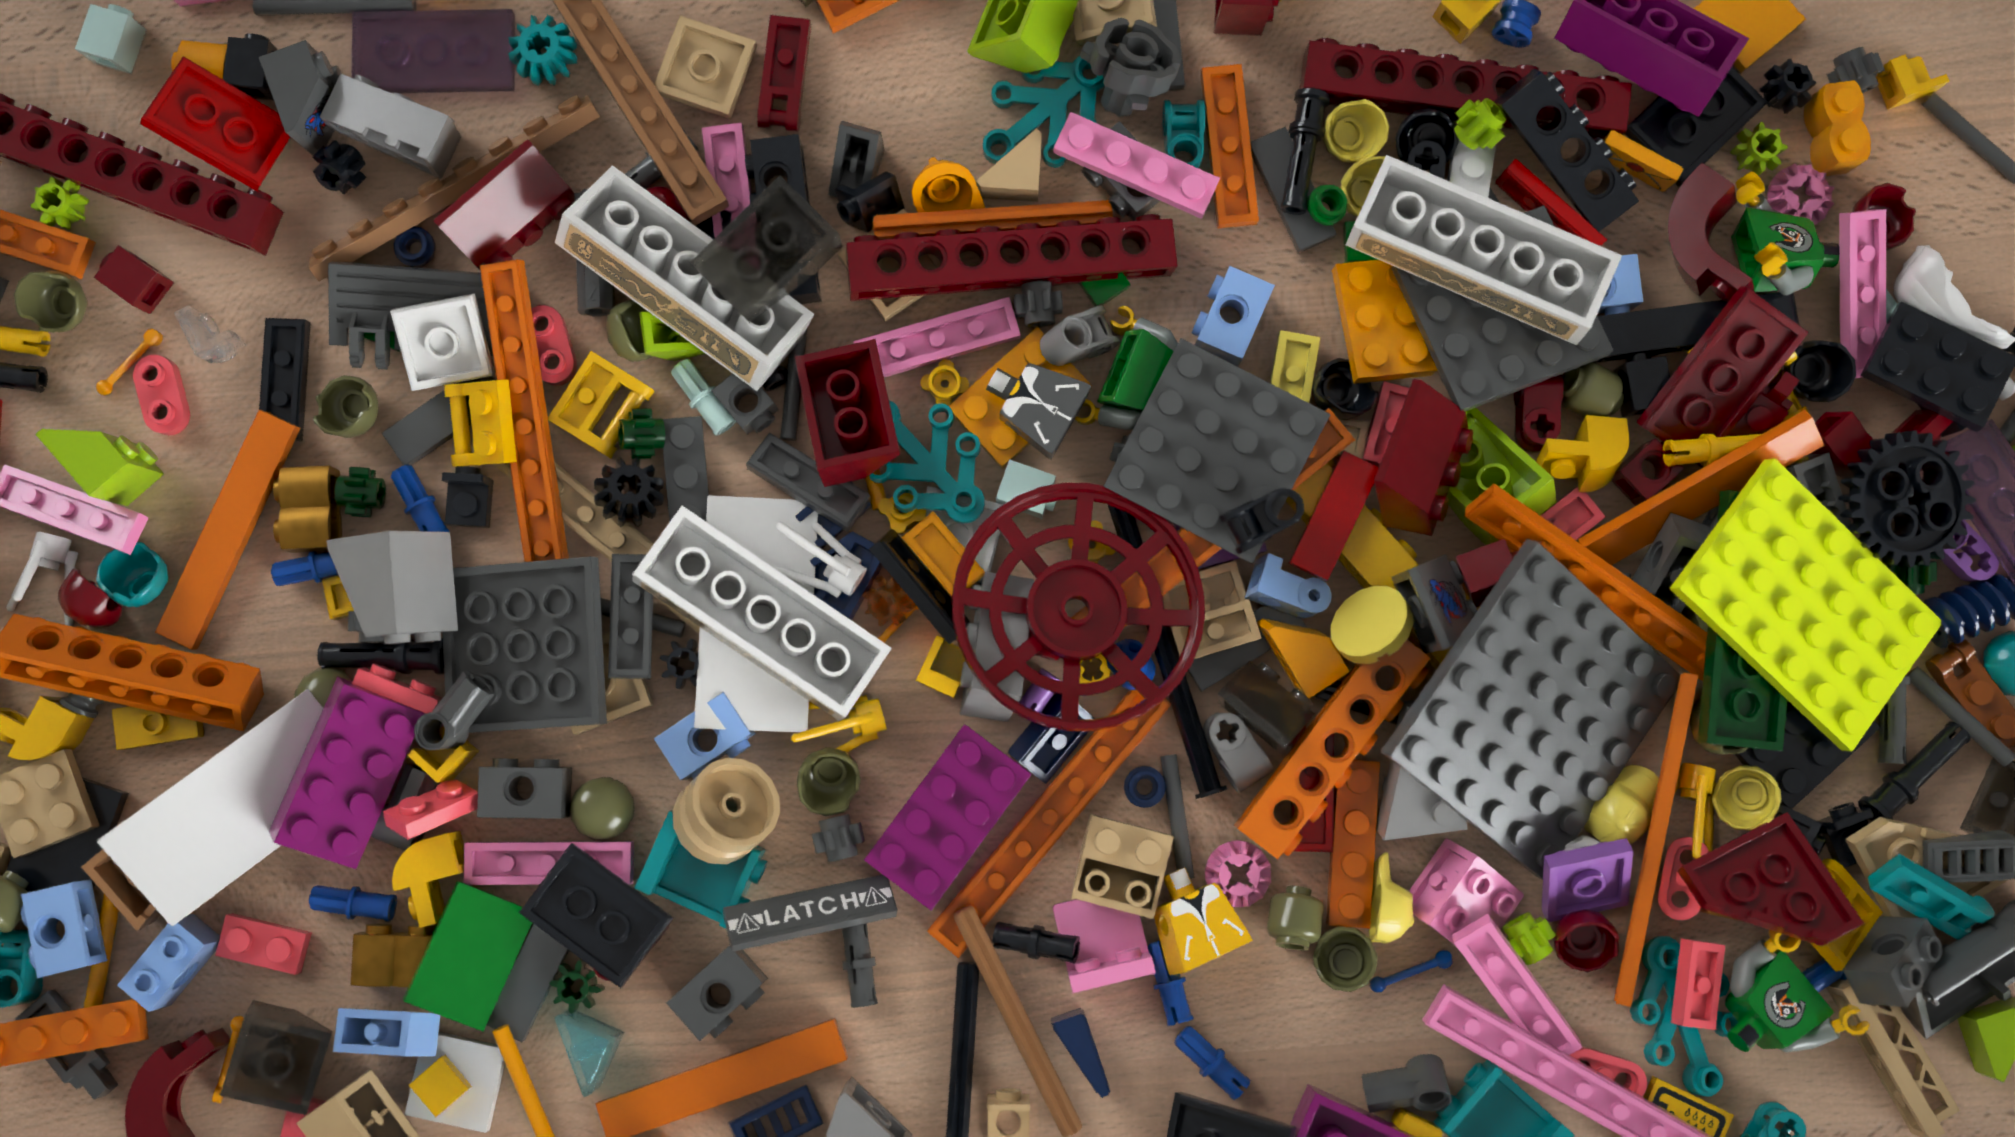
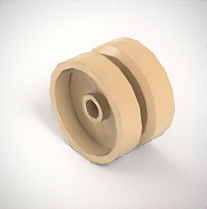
(726, 811)

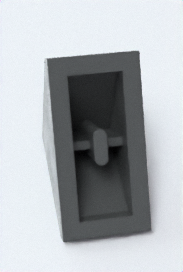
(856, 156)

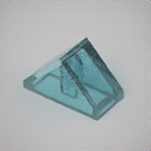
(589, 1047)

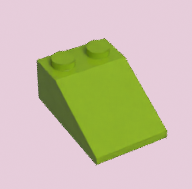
(1499, 462)

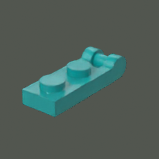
(1929, 896)

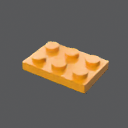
(1378, 324)
(980, 409)

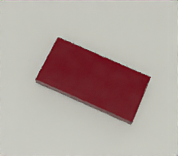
(1724, 371)

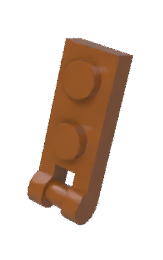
(1974, 689)

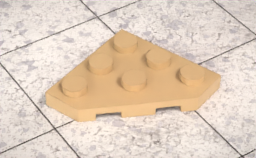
(1886, 838)

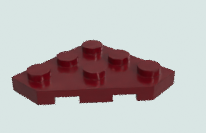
(1773, 883)

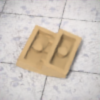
(1227, 612)

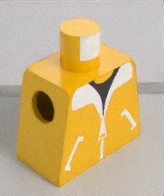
(1196, 924)

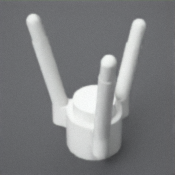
(48, 553)
(843, 572)

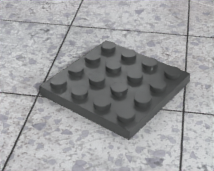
(1485, 351)
(1213, 444)
(533, 639)

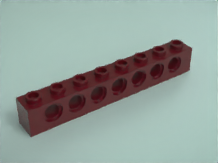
(1604, 93)
(250, 227)
(993, 273)

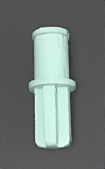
(702, 397)

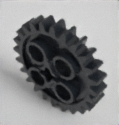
(1907, 498)

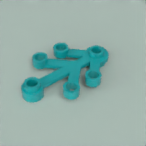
(1050, 104)
(932, 468)
(1665, 973)

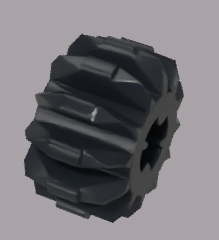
(628, 478)

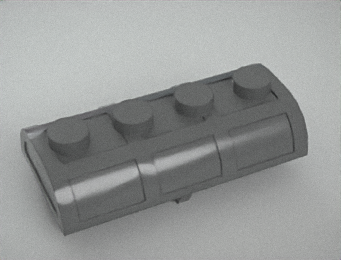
(1967, 974)

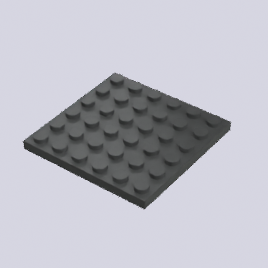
(1533, 710)

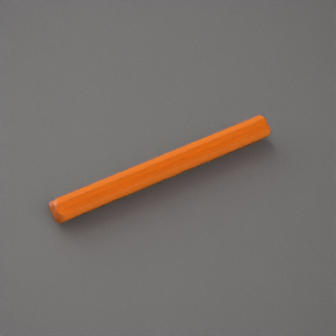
(1004, 217)

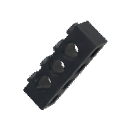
(1521, 108)
(783, 158)

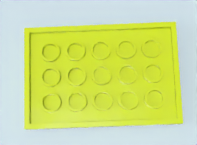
(1806, 604)

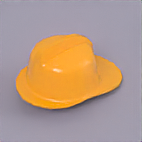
(945, 187)

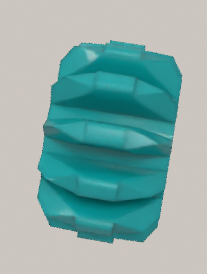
(535, 37)

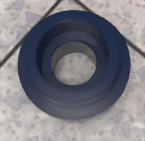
(406, 239)
(1155, 794)

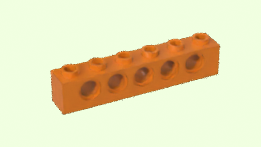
(129, 672)
(1309, 750)

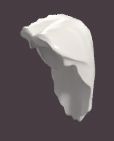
(1928, 287)

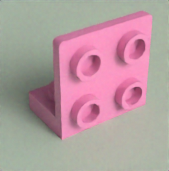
(1461, 889)
(1110, 944)

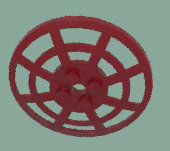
(1085, 582)

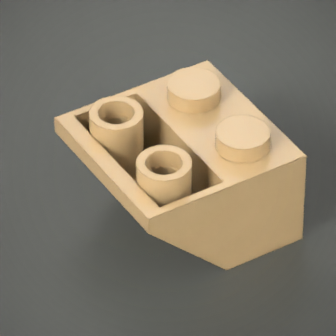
(1121, 866)
(358, 1111)

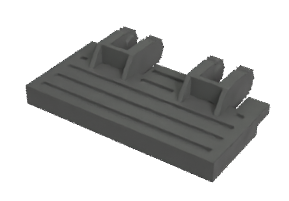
(368, 292)

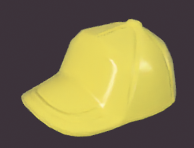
(1625, 807)
(1390, 905)

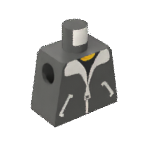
(1039, 404)

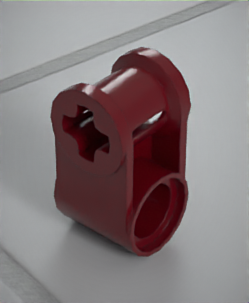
(1540, 406)

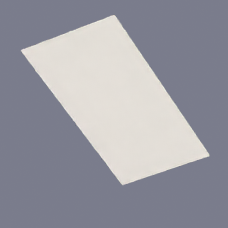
(755, 694)
(216, 817)

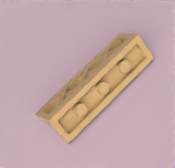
(1890, 1067)

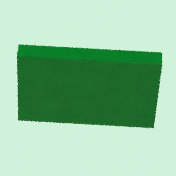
(468, 957)

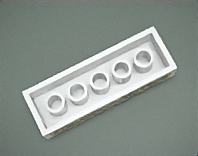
(1483, 250)
(647, 256)
(761, 613)

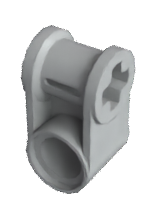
(1078, 338)
(1240, 756)

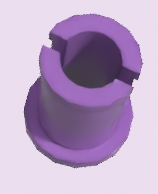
(1036, 697)

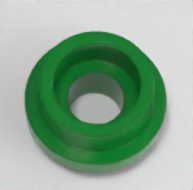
(1334, 198)

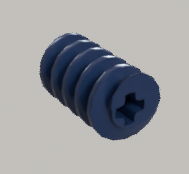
(1972, 609)

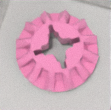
(1792, 178)
(1238, 854)

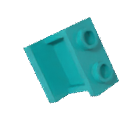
(693, 882)
(1496, 1107)

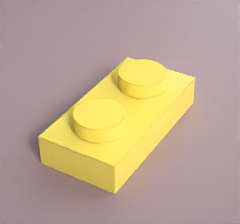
(1295, 363)

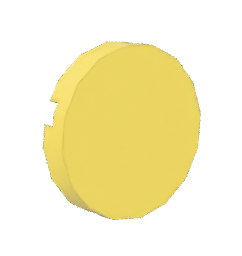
(1371, 624)

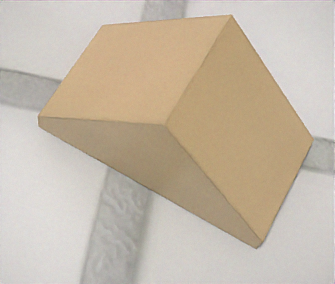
(1016, 173)

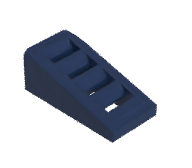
(1077, 1038)
(753, 1116)

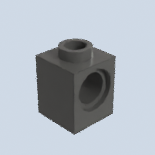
(729, 394)

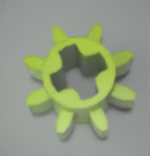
(1480, 124)
(1769, 143)
(48, 200)
(1530, 937)

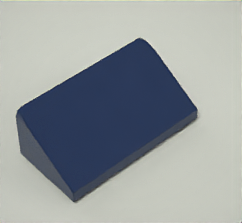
(1046, 748)

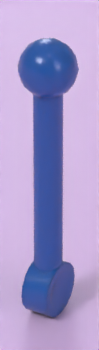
(1443, 960)

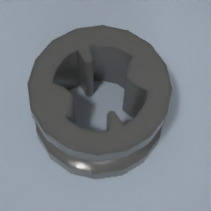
(82, 705)

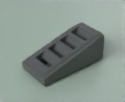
(1997, 857)

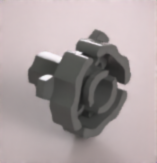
(1132, 67)

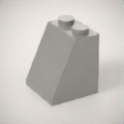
(399, 583)
(863, 1116)

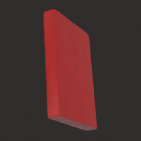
(217, 123)

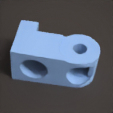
(1285, 590)

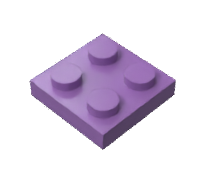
(1587, 879)

